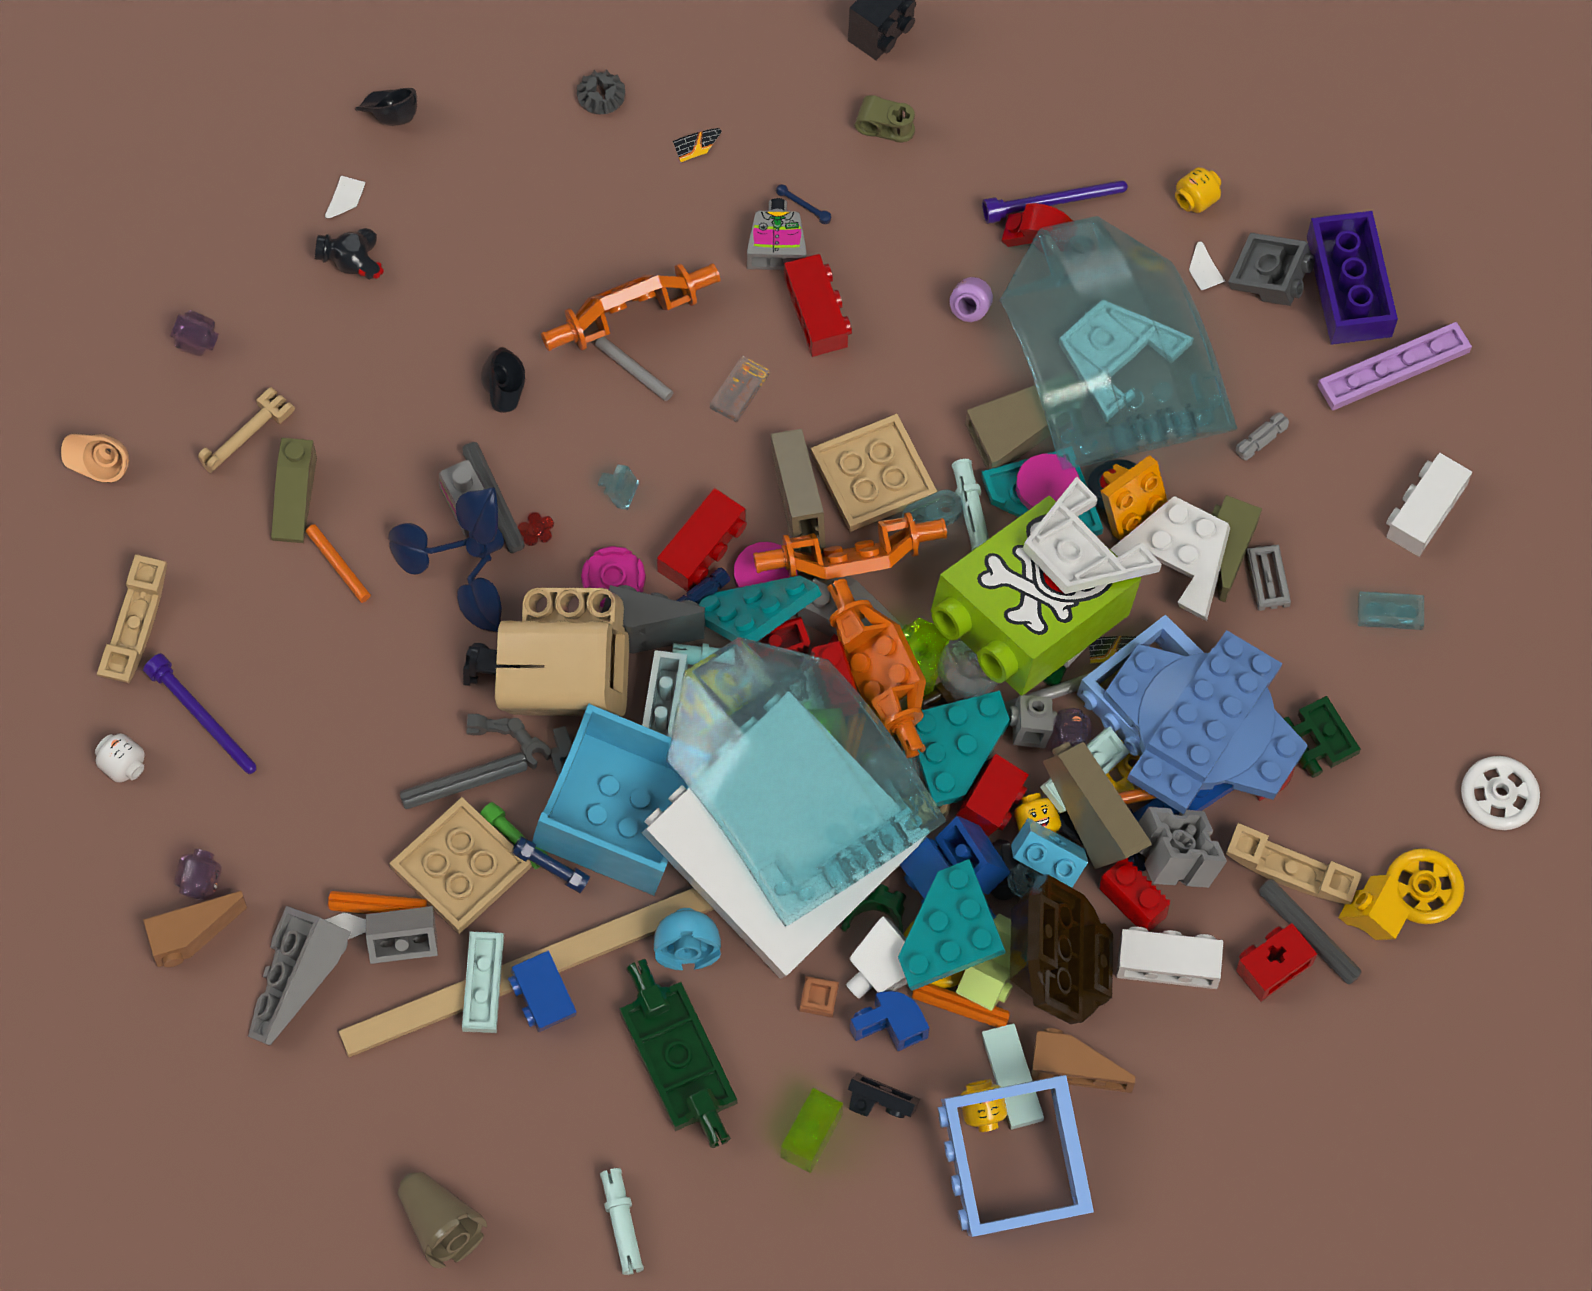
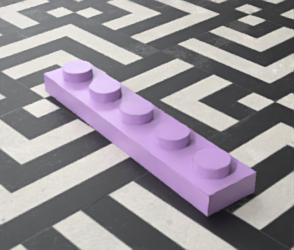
(1394, 366)

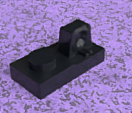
(869, 1091)

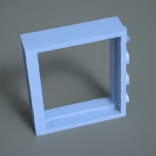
(1169, 638)
(1070, 1144)

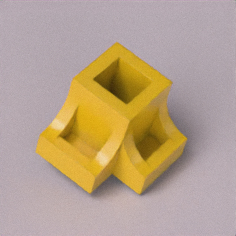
(1377, 908)

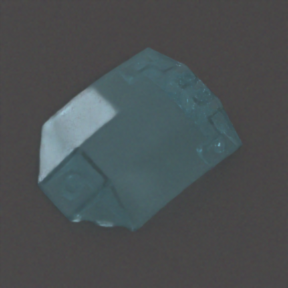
(1113, 345)
(795, 772)

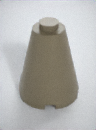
(440, 1220)

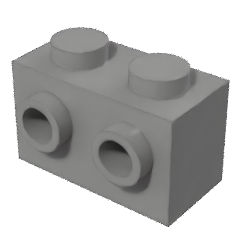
(401, 935)

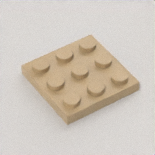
(872, 472)
(460, 865)

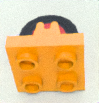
(1127, 492)

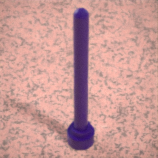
(996, 209)
(160, 670)

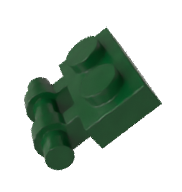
(1329, 734)

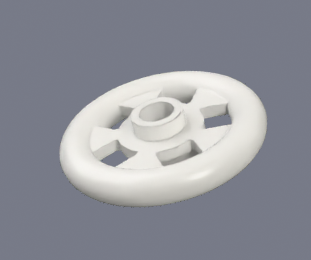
(1481, 809)

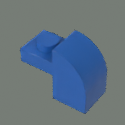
(895, 1013)

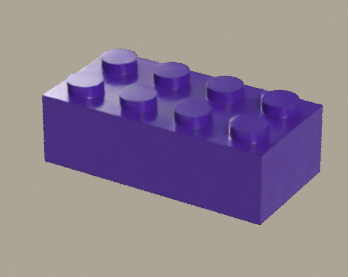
(1352, 277)

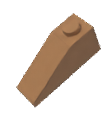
(186, 930)
(1065, 1055)

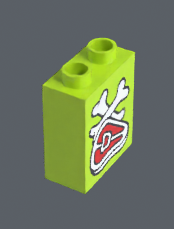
(1017, 614)

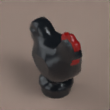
(350, 252)

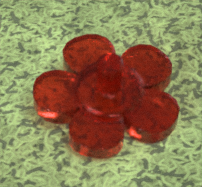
(536, 528)

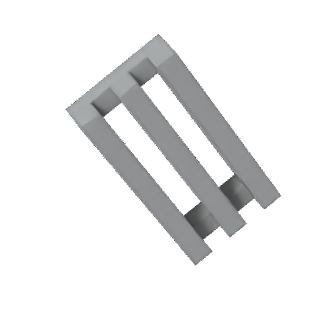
(1272, 601)

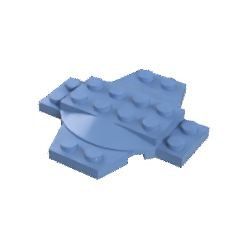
(1205, 721)

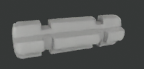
(1262, 436)

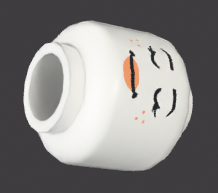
(120, 757)

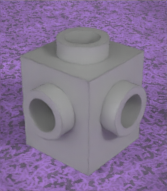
(1032, 720)

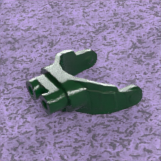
(880, 901)

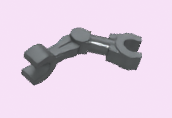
(479, 725)

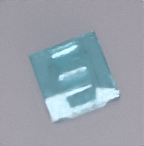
(620, 486)

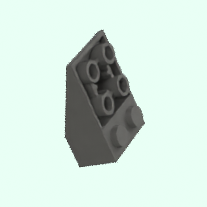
(656, 620)

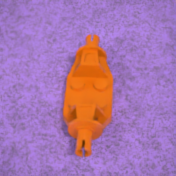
(616, 298)
(860, 559)
(880, 665)

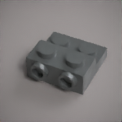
(1272, 268)

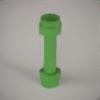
(496, 817)

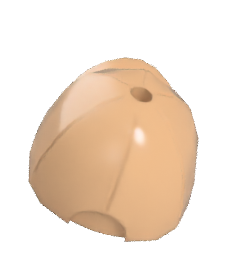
(91, 458)

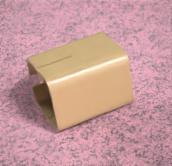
(563, 655)

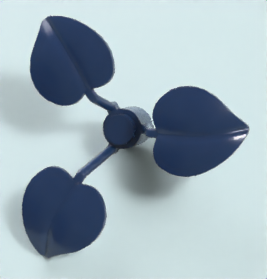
(475, 513)

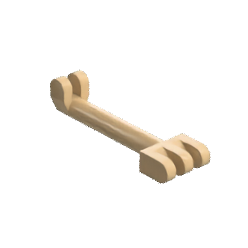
(269, 409)

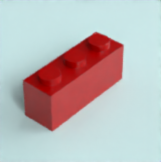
(817, 304)
(702, 540)

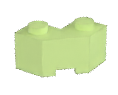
(990, 980)

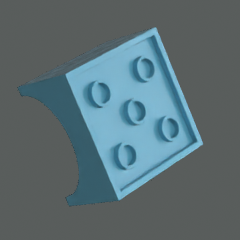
(605, 795)

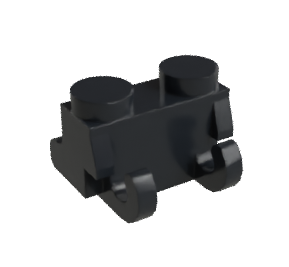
(480, 659)

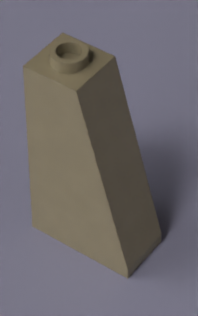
(1007, 427)
(798, 487)
(1094, 806)

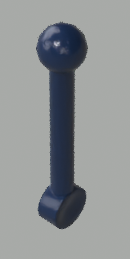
(824, 216)

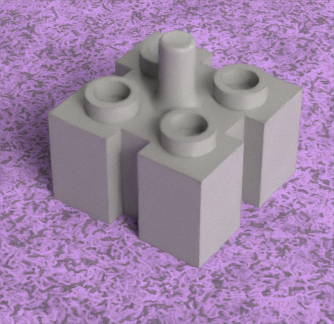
(1180, 848)

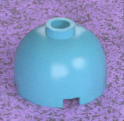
(685, 939)

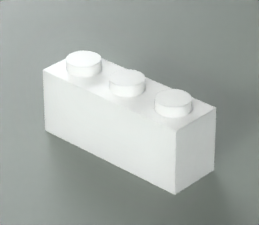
(1427, 503)
(664, 691)
(1170, 958)

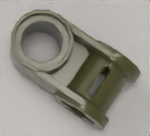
(883, 117)

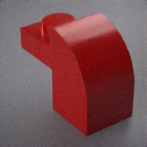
(1023, 226)

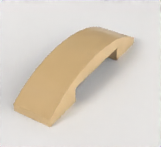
(135, 619)
(1291, 868)

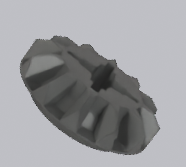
(592, 101)

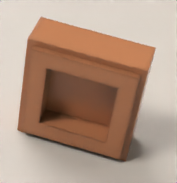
(819, 996)

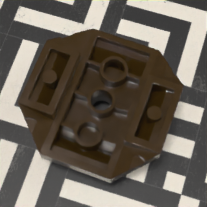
(1061, 951)

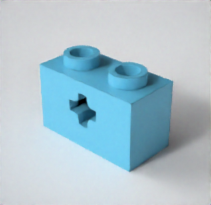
(1049, 853)

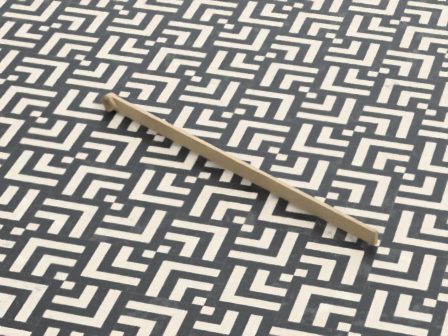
(564, 954)

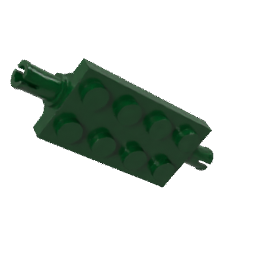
(677, 1055)

